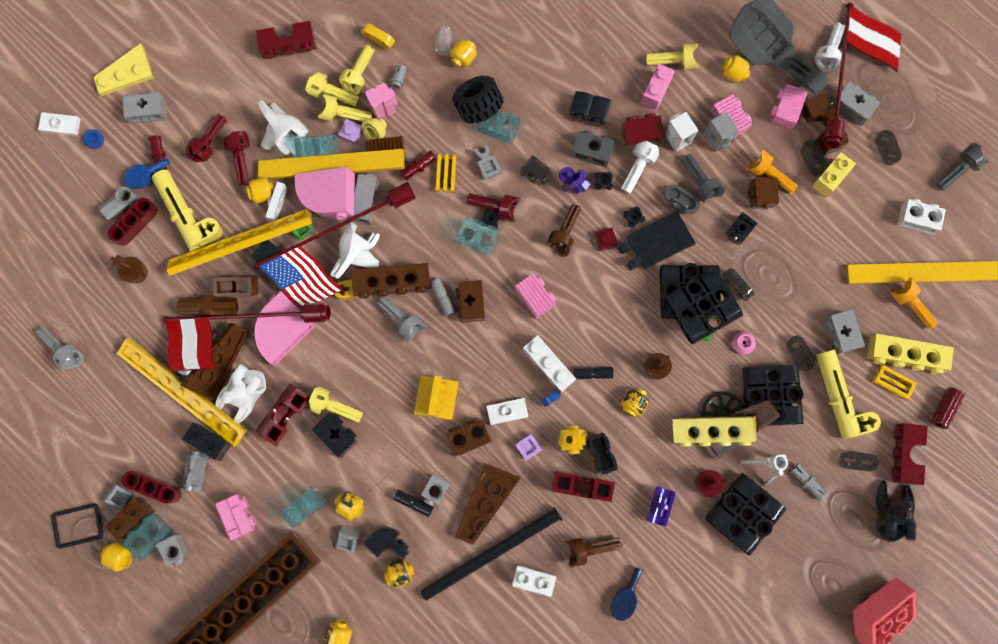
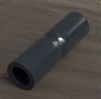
(597, 373)
(416, 504)

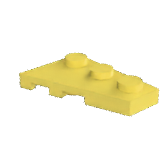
(124, 72)

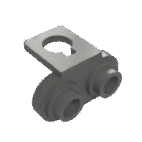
(681, 200)

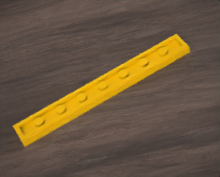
(356, 162)
(239, 241)
(922, 272)
(190, 400)

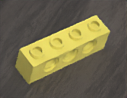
(940, 354)
(745, 424)

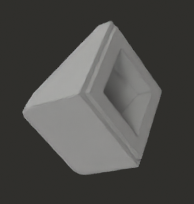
(117, 496)
(348, 539)

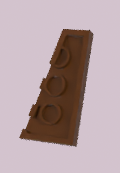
(224, 354)
(764, 413)
(487, 497)

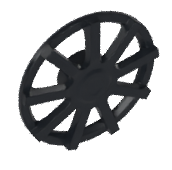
(721, 410)

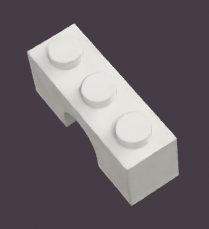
(549, 363)

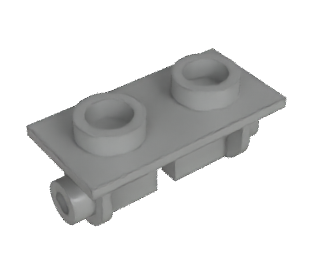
(194, 471)

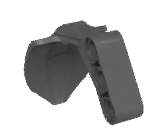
(766, 37)

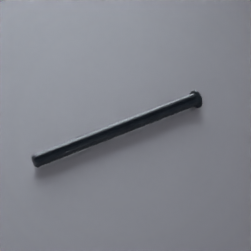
(491, 554)

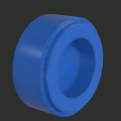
(93, 139)
(550, 398)

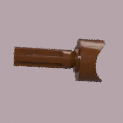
(560, 240)
(130, 269)
(658, 366)
(580, 551)

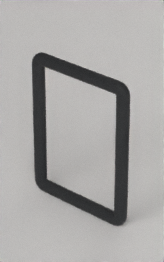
(55, 527)

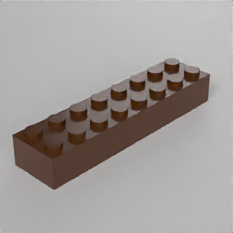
(252, 594)

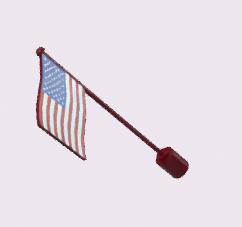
(302, 275)

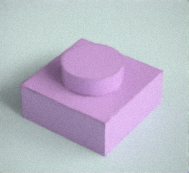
(350, 131)
(528, 447)

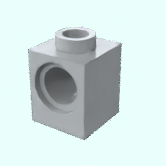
(435, 481)
(165, 550)

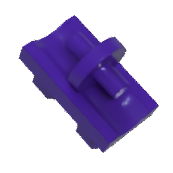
(574, 180)
(661, 506)

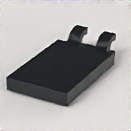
(658, 241)

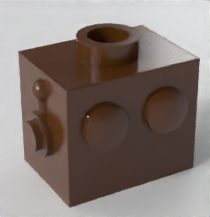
(763, 193)

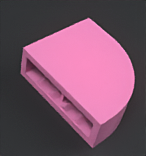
(327, 192)
(280, 334)

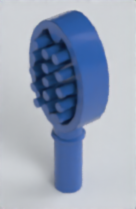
(140, 175)

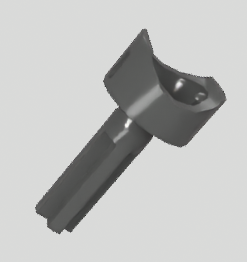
(971, 159)
(708, 187)

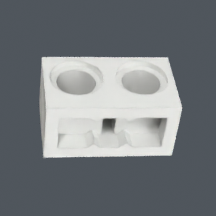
(680, 131)
(921, 221)
(534, 580)

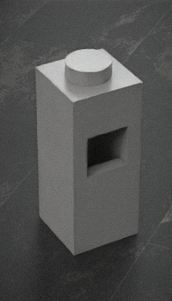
(365, 197)

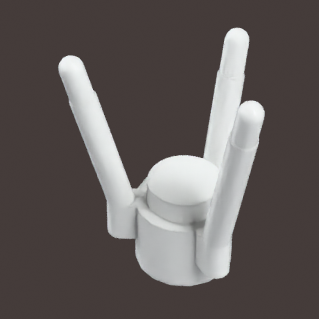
(775, 463)

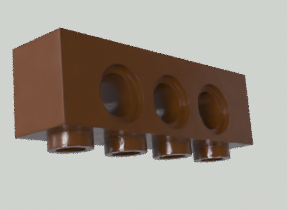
(399, 273)

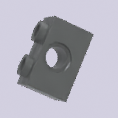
(583, 152)

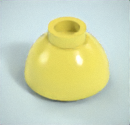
(374, 128)

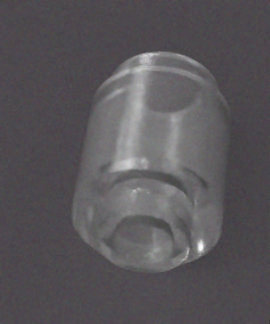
(443, 40)

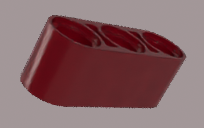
(123, 225)
(143, 483)

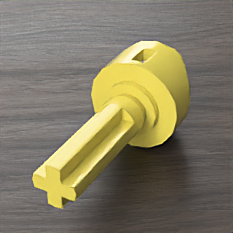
(685, 57)
(351, 78)
(318, 85)
(333, 109)
(320, 400)

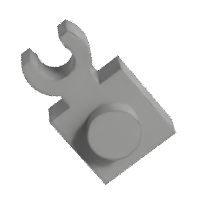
(488, 165)

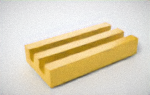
(447, 158)
(879, 374)

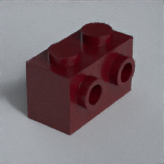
(642, 129)

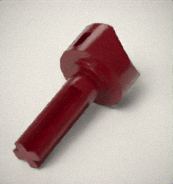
(237, 145)
(201, 147)
(505, 207)
(709, 483)

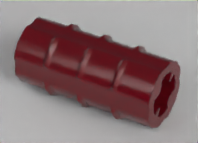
(948, 408)

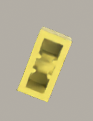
(833, 175)

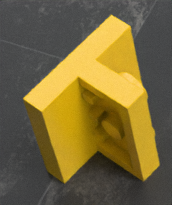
(436, 397)

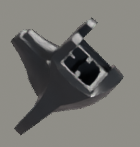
(895, 515)

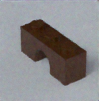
(820, 110)

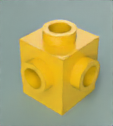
(579, 442)

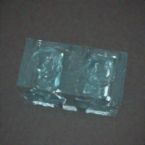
(497, 130)
(315, 146)
(480, 229)
(303, 507)
(148, 537)

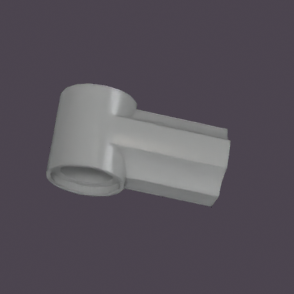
(117, 203)

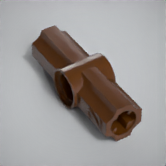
(207, 306)

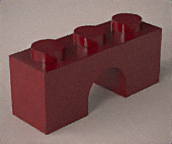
(300, 41)
(274, 424)
(904, 469)
(583, 487)

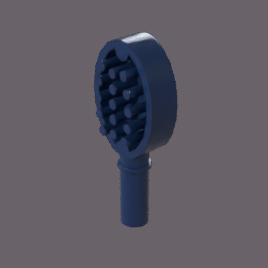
(625, 599)

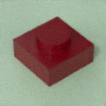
(606, 239)

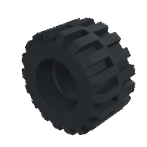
(477, 99)

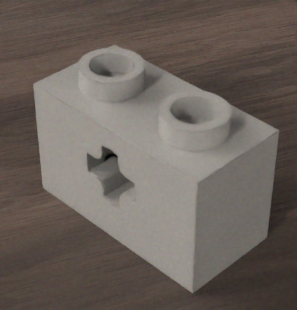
(144, 107)
(859, 111)
(721, 132)
(845, 322)

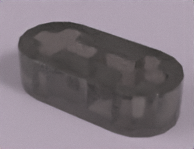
(889, 147)
(813, 157)
(736, 282)
(804, 351)
(858, 457)

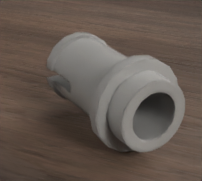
(398, 77)

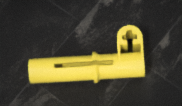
(192, 231)
(841, 400)

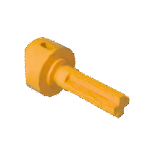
(763, 165)
(908, 294)

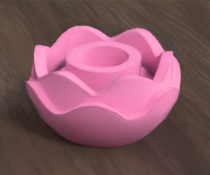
(741, 348)

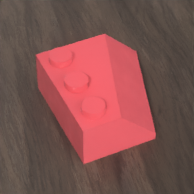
(885, 613)

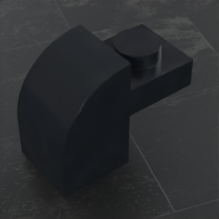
(386, 537)

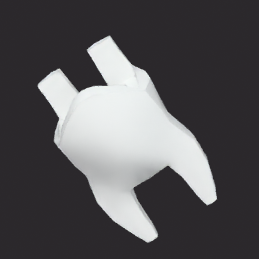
(281, 129)
(354, 251)
(242, 391)

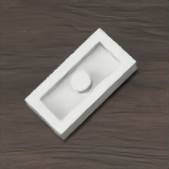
(59, 124)
(276, 202)
(507, 411)

